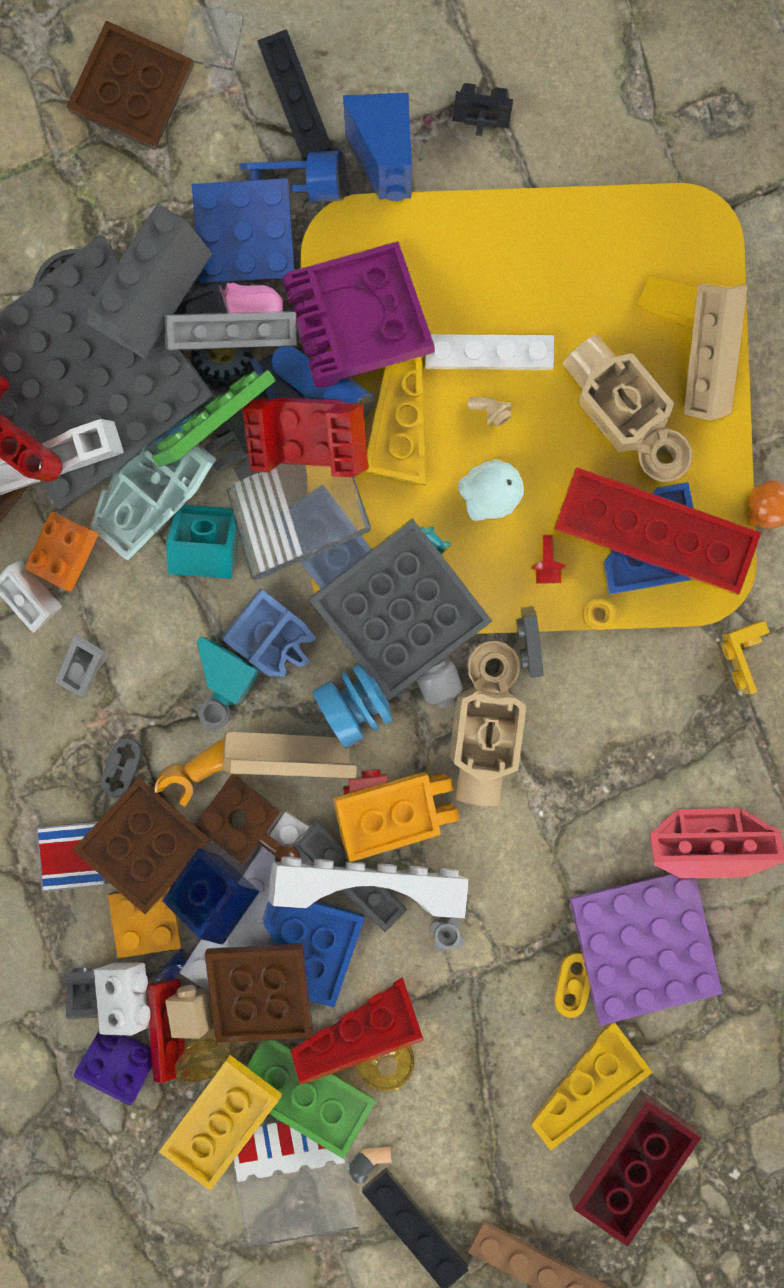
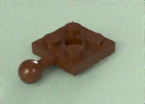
(260, 819)

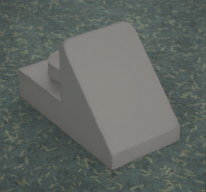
(80, 666)

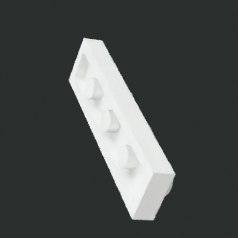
(492, 352)

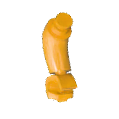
(200, 767)

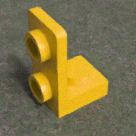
(748, 636)

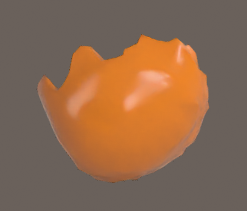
(767, 505)

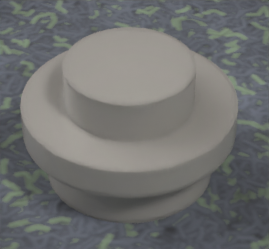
(213, 714)

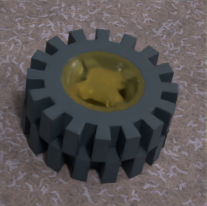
(221, 370)

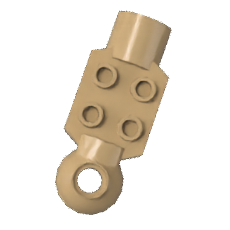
(628, 407)
(487, 726)

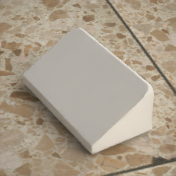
(27, 596)

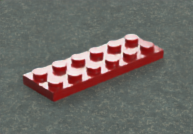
(657, 531)

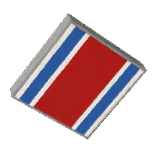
(59, 863)

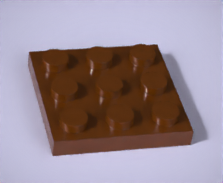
(130, 85)
(141, 845)
(259, 993)

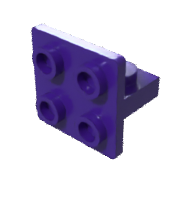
(115, 1066)

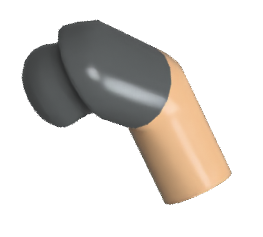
(365, 1161)

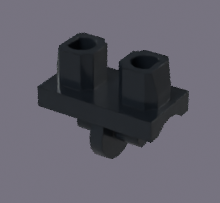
(482, 109)

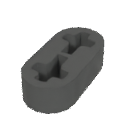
(114, 764)

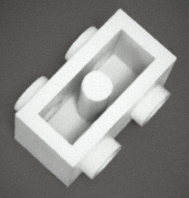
(122, 998)

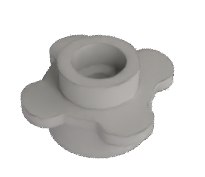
(442, 942)

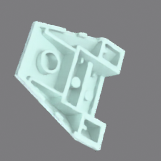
(146, 497)

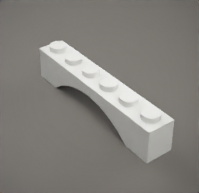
(75, 449)
(303, 884)

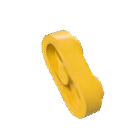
(573, 984)

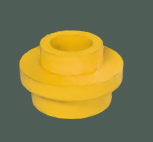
(609, 614)

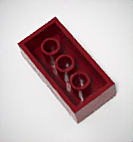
(634, 1168)

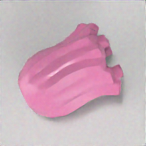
(252, 298)

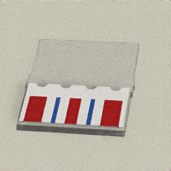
(291, 1187)

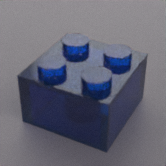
(210, 896)

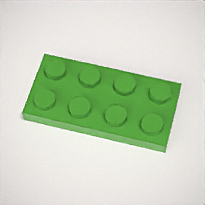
(219, 411)
(323, 1109)

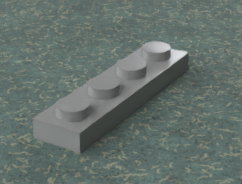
(230, 330)

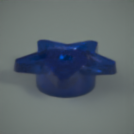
(173, 967)

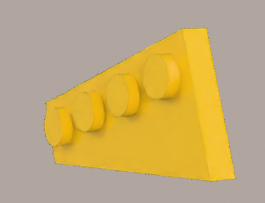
(397, 432)
(594, 1083)

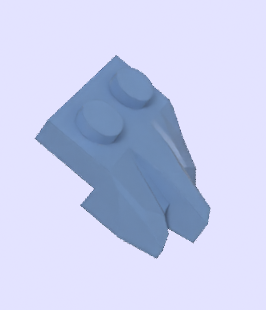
(268, 635)

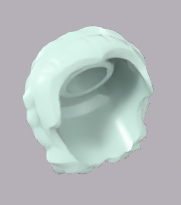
(487, 490)

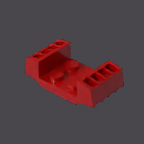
(306, 434)

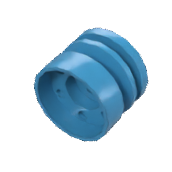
(352, 705)

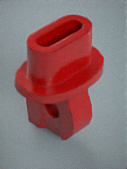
(548, 570)

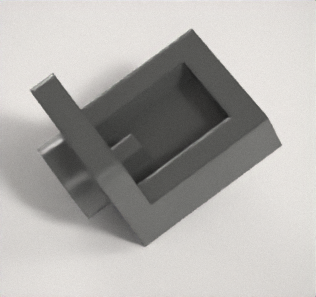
(81, 994)

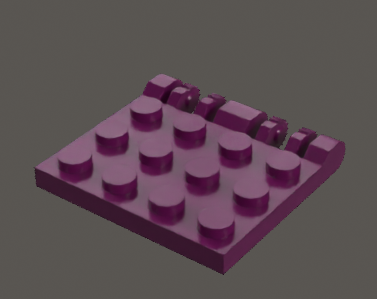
(359, 311)

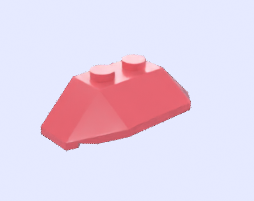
(715, 844)

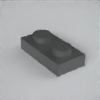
(531, 655)

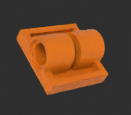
(61, 551)

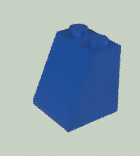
(381, 140)

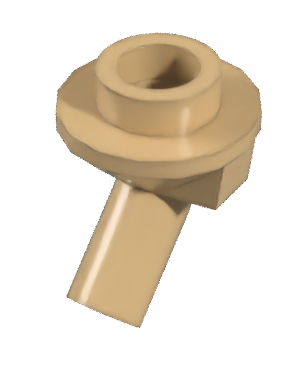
(498, 412)

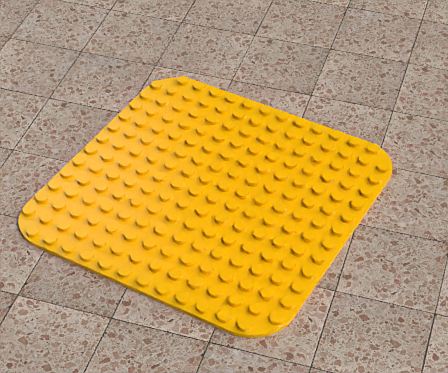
(571, 270)

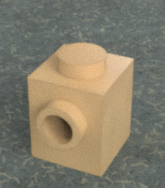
(190, 1012)

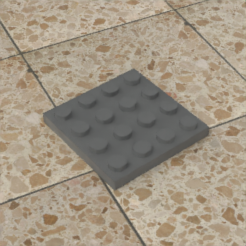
(400, 609)

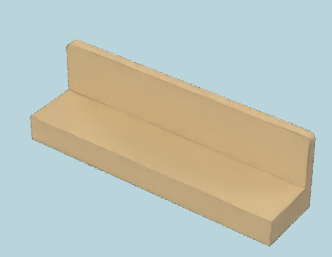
(714, 350)
(286, 755)

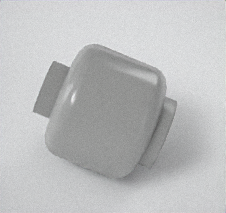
(441, 684)

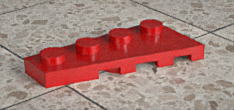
(360, 1035)

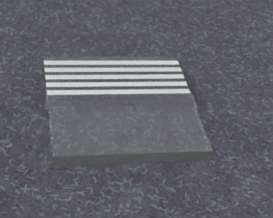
(294, 515)

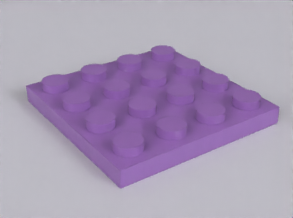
(645, 946)

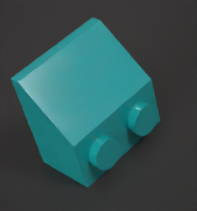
(202, 542)
(226, 672)

